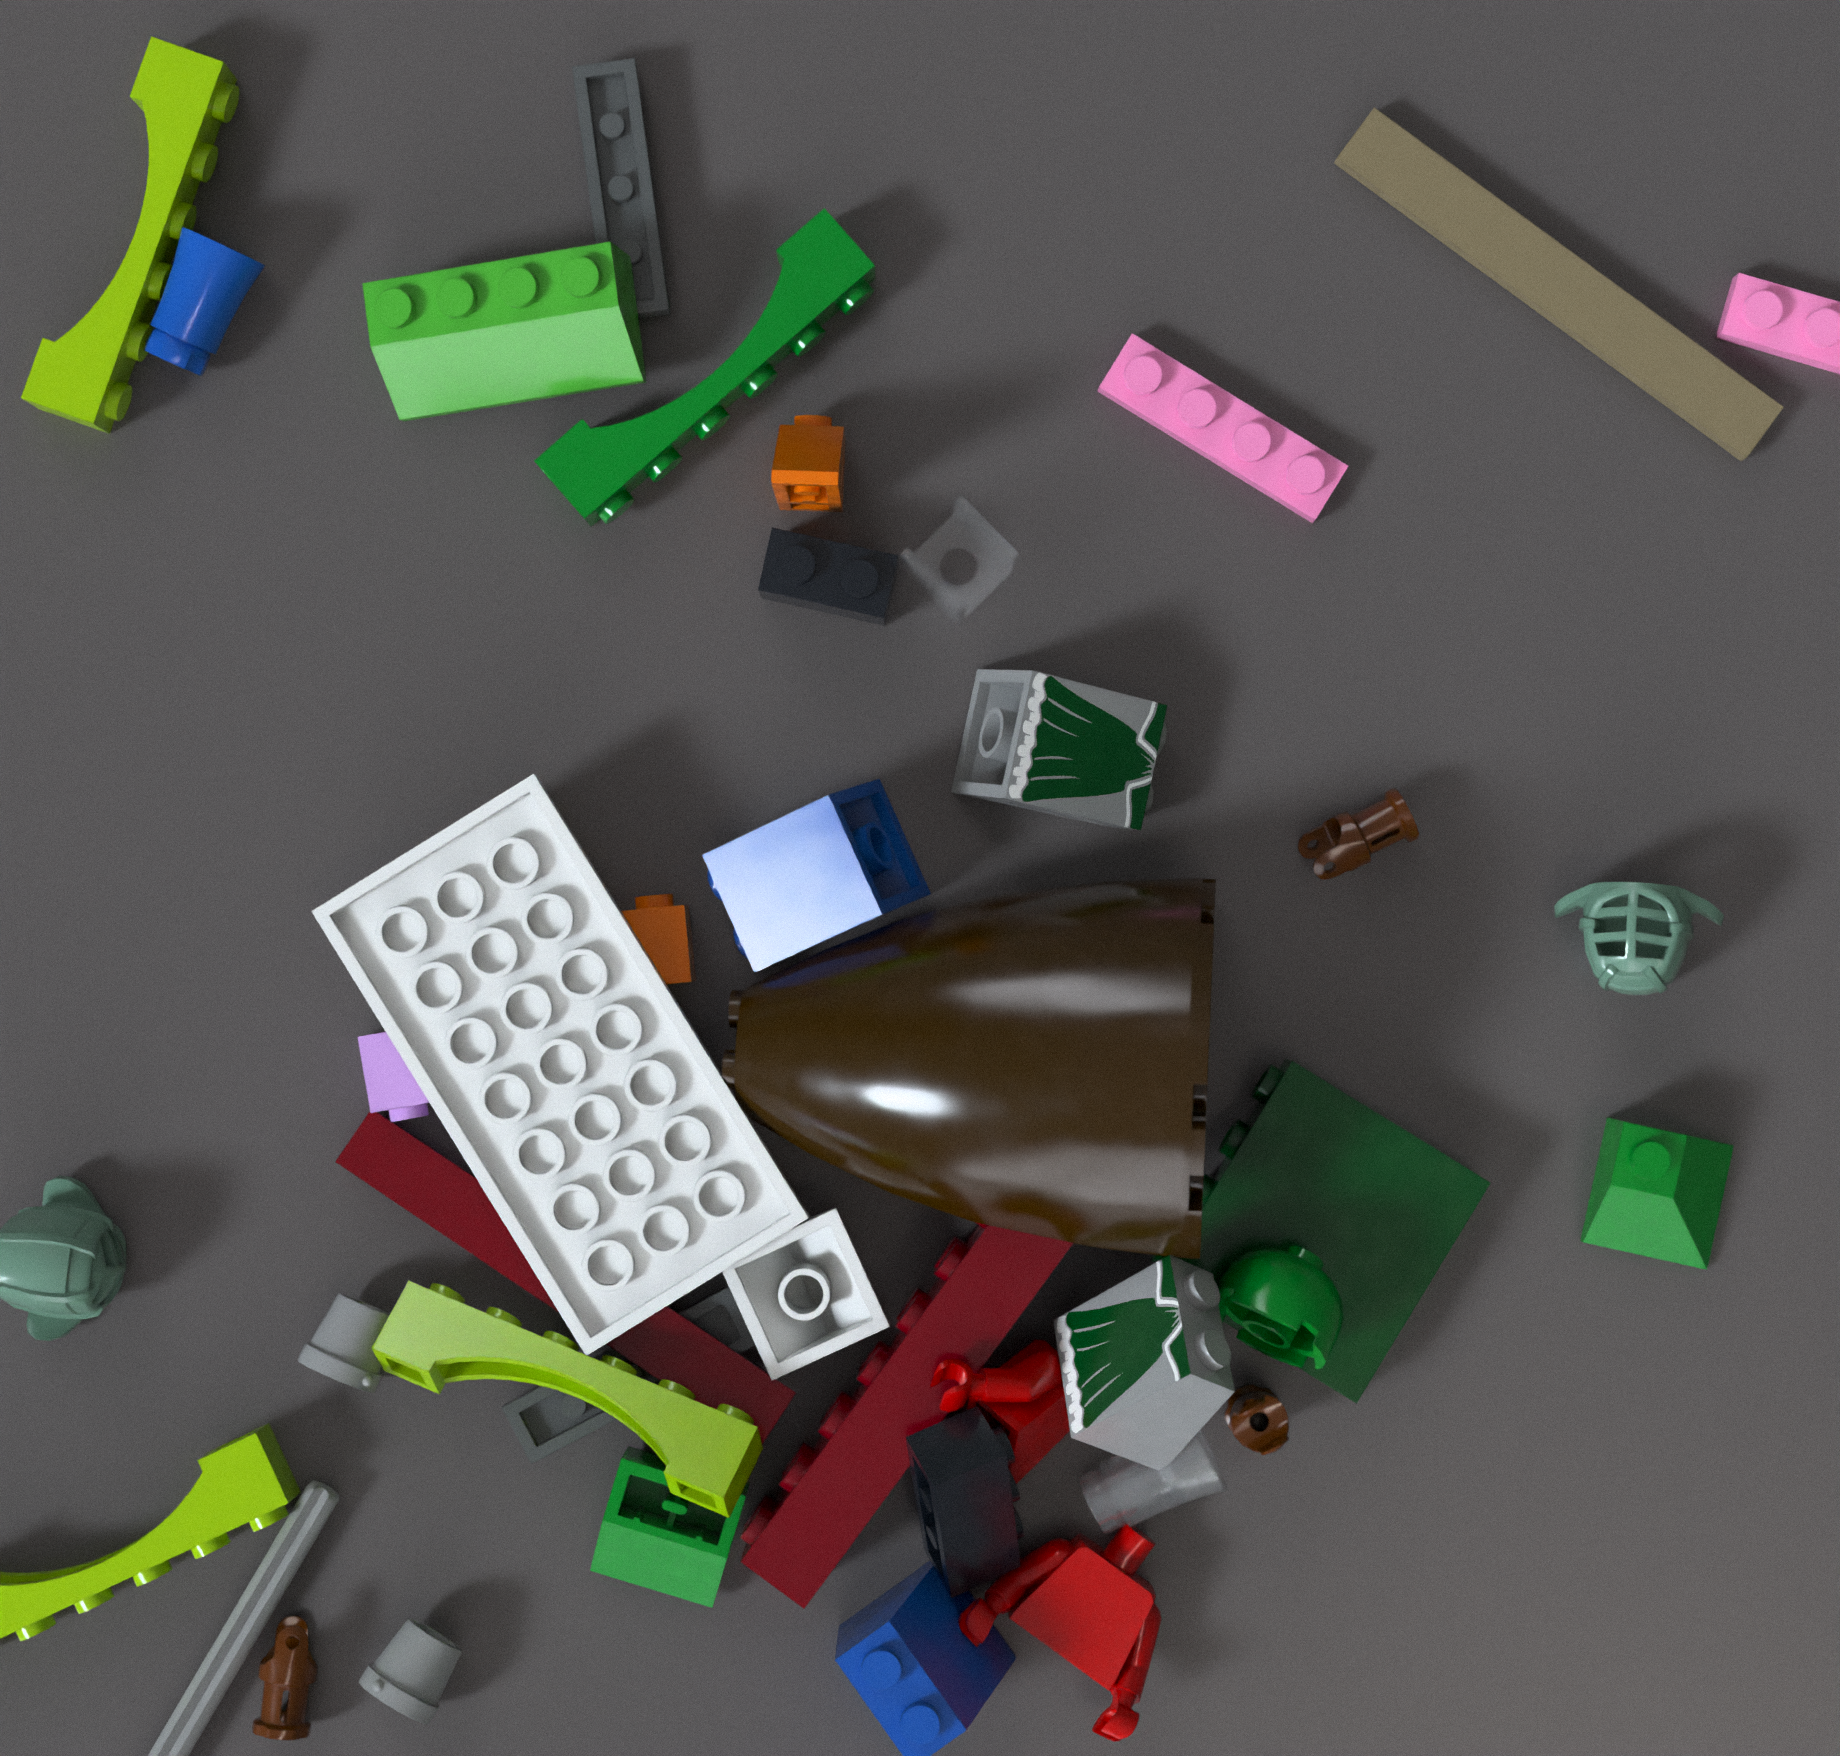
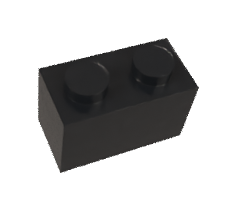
(828, 576)

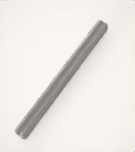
(247, 1621)

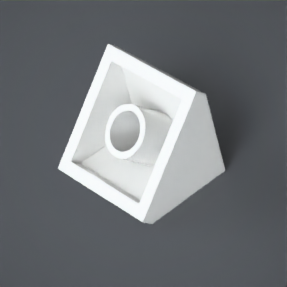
(805, 1295)

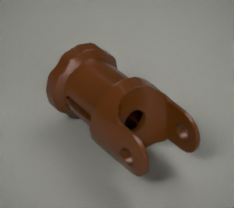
(1353, 838)
(1243, 1405)
(287, 1668)

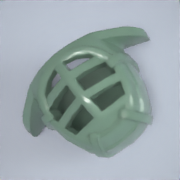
(1636, 932)
(61, 1259)

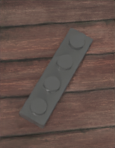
(621, 174)
(552, 1419)

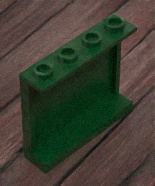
(1348, 1189)

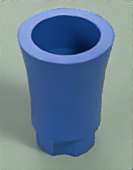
(199, 301)

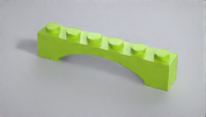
(90, 366)
(441, 1340)
(237, 1486)

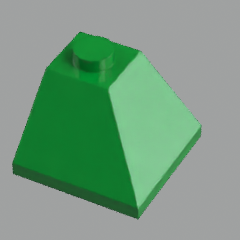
(1657, 1193)

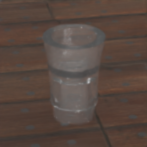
(1134, 1492)

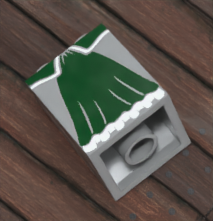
(1060, 747)
(1146, 1363)

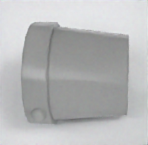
(345, 1342)
(412, 1671)

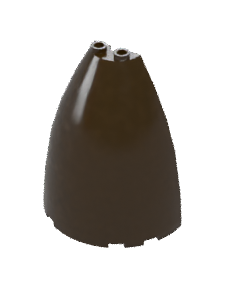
(1005, 1060)

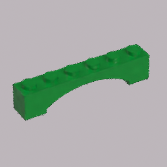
(817, 279)

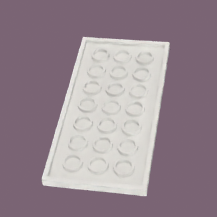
(560, 1064)

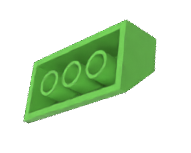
(506, 331)

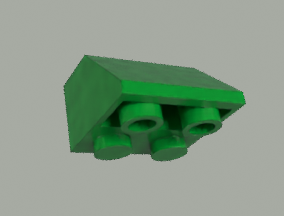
(660, 1537)

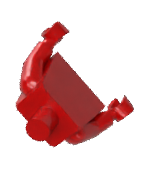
(1019, 1396)
(1085, 1609)

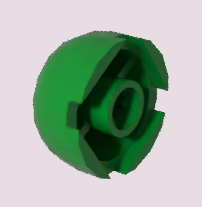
(1283, 1304)

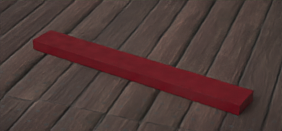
(461, 1211)

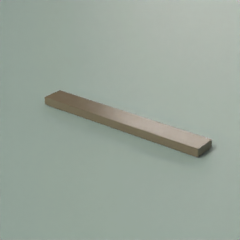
(1558, 284)

